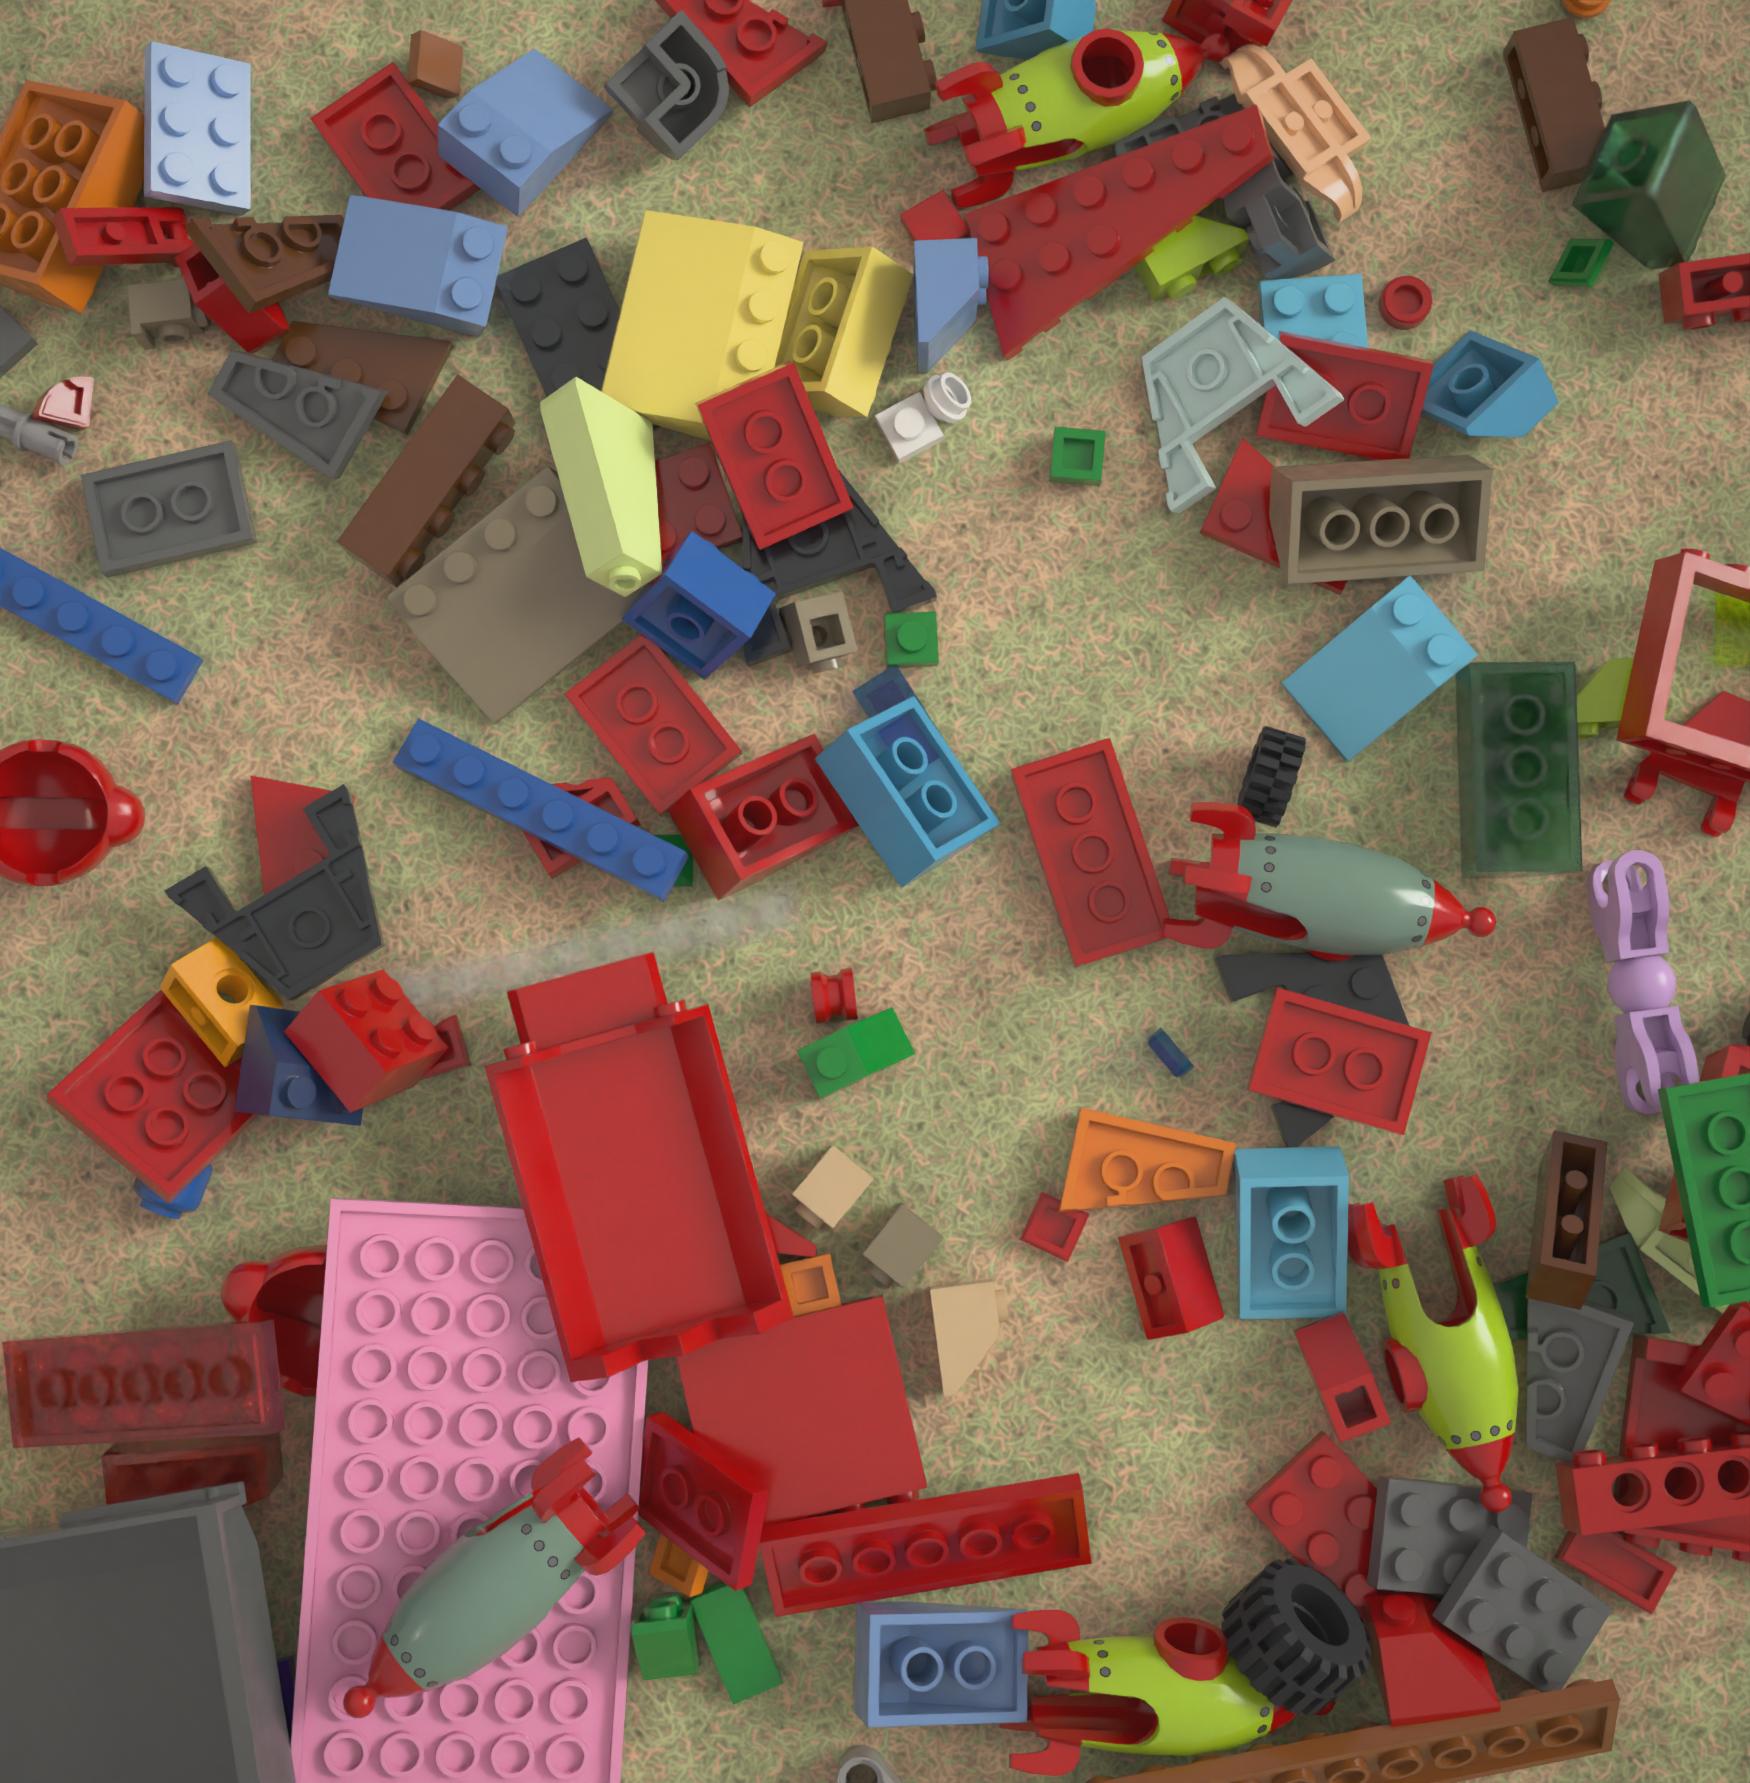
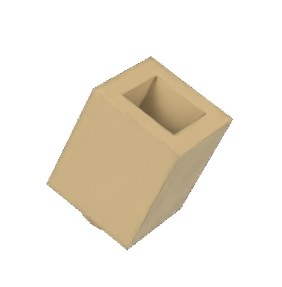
(830, 1189)

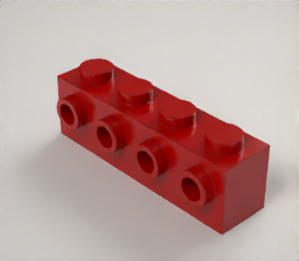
(1706, 289)

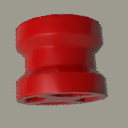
(834, 996)

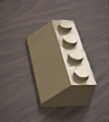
(1380, 518)

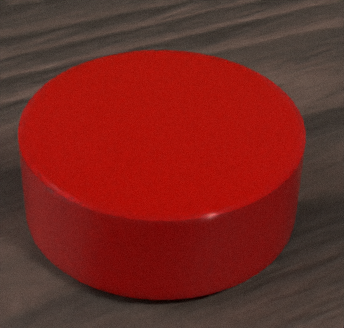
(1405, 302)

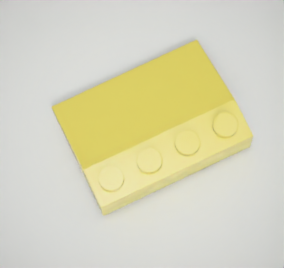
(698, 315)

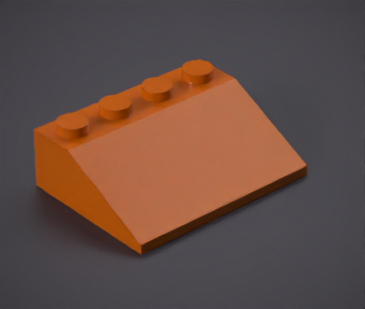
(58, 154)

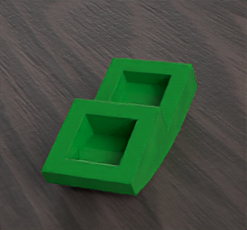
(736, 1641)

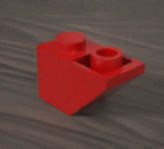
(219, 303)
(1342, 1377)

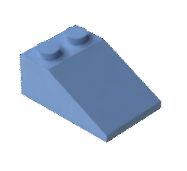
(520, 129)
(418, 263)
(938, 1665)

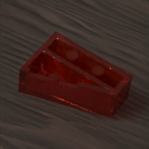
(181, 1465)

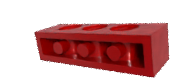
(1588, 1482)

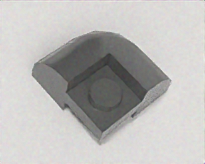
(673, 87)
(1279, 223)

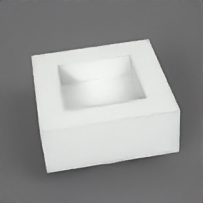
(909, 427)

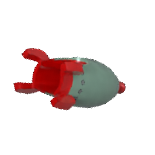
(1312, 893)
(498, 1582)

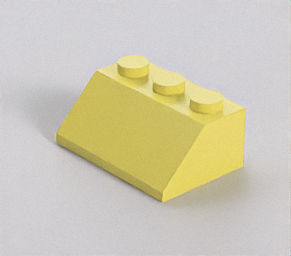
(843, 325)

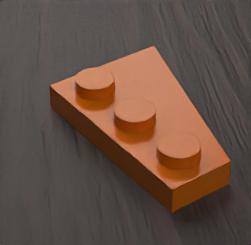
(1141, 1163)

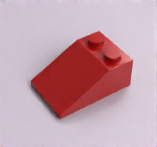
(761, 817)

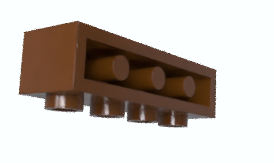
(428, 482)

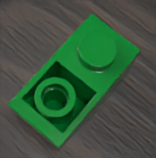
(666, 1637)

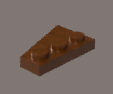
(269, 259)
(377, 359)

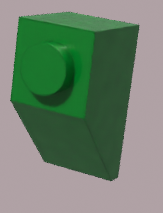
(855, 1052)

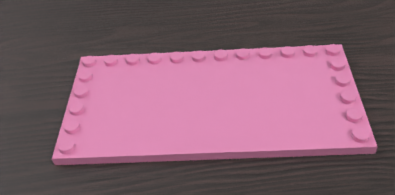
(427, 1422)

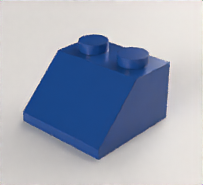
(699, 606)

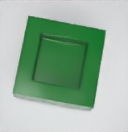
(1077, 456)
(911, 639)

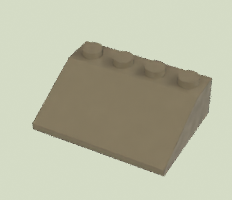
(510, 600)

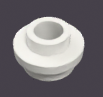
(947, 397)

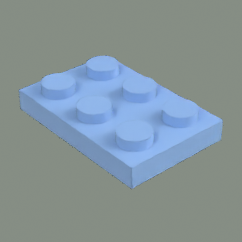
(196, 129)

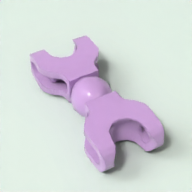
(1640, 983)

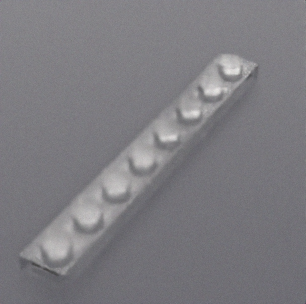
(671, 933)

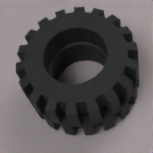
(1296, 1637)

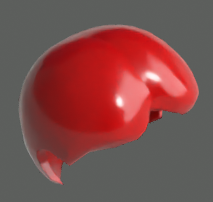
(60, 812)
(291, 1294)

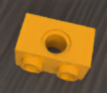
(194, 988)

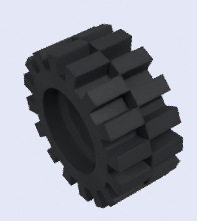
(1271, 775)

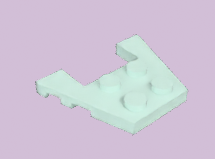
(1208, 376)

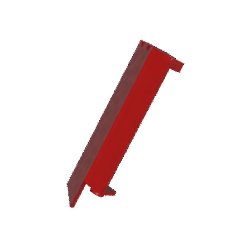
(633, 1171)

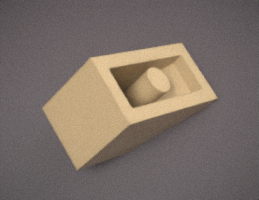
(965, 1327)

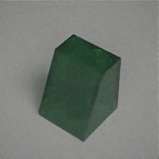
(1653, 183)

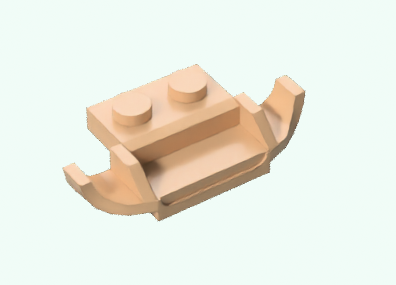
(1304, 124)

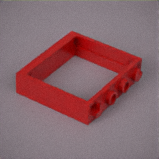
(1655, 662)

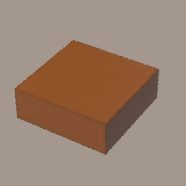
(435, 64)

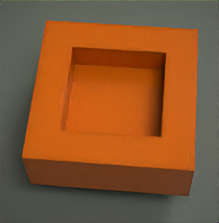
(811, 1284)
(677, 1568)

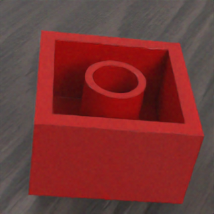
(366, 1039)

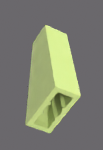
(607, 484)

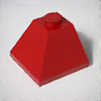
(1423, 1665)

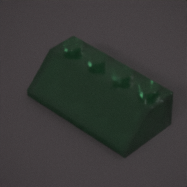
(1518, 769)

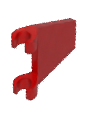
(1722, 717)

